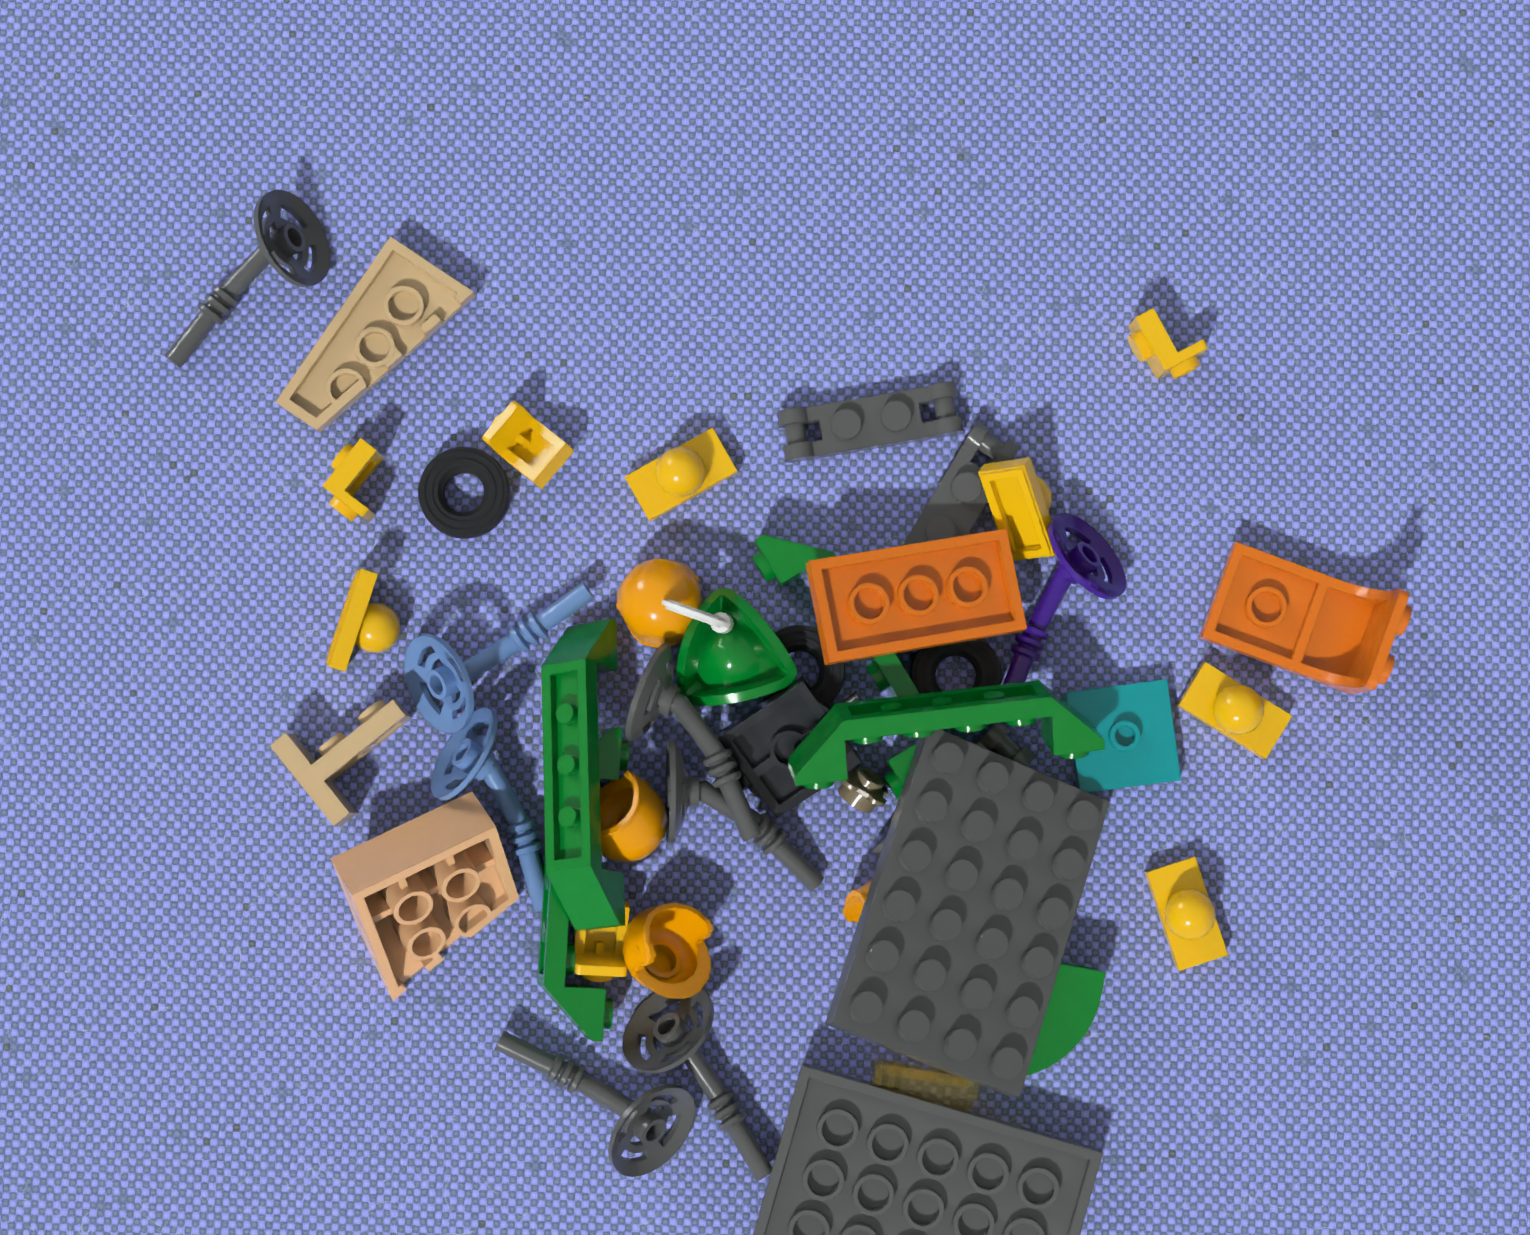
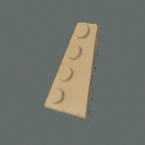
(376, 328)

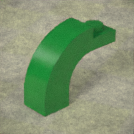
(1068, 1014)

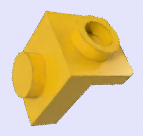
(1152, 343)
(527, 444)
(351, 470)
(600, 952)

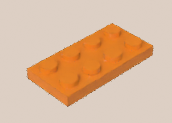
(915, 596)

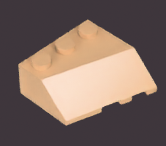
(426, 887)

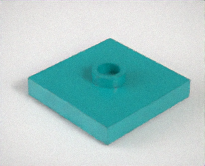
(1136, 733)

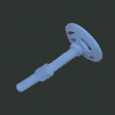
(457, 675)
(473, 759)

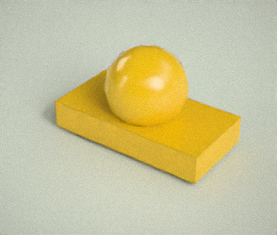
(681, 474)
(1020, 504)
(369, 626)
(1234, 710)
(1186, 913)

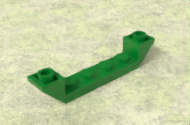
(786, 563)
(822, 754)
(572, 779)
(582, 1004)

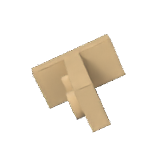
(338, 756)

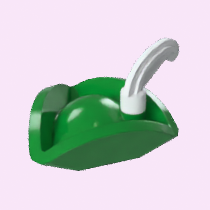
(729, 652)

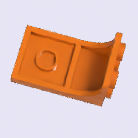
(1305, 620)

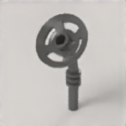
(273, 249)
(658, 696)
(687, 791)
(684, 1043)
(635, 1116)

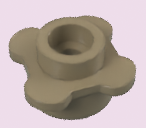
(863, 789)

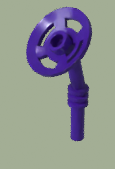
(1074, 566)

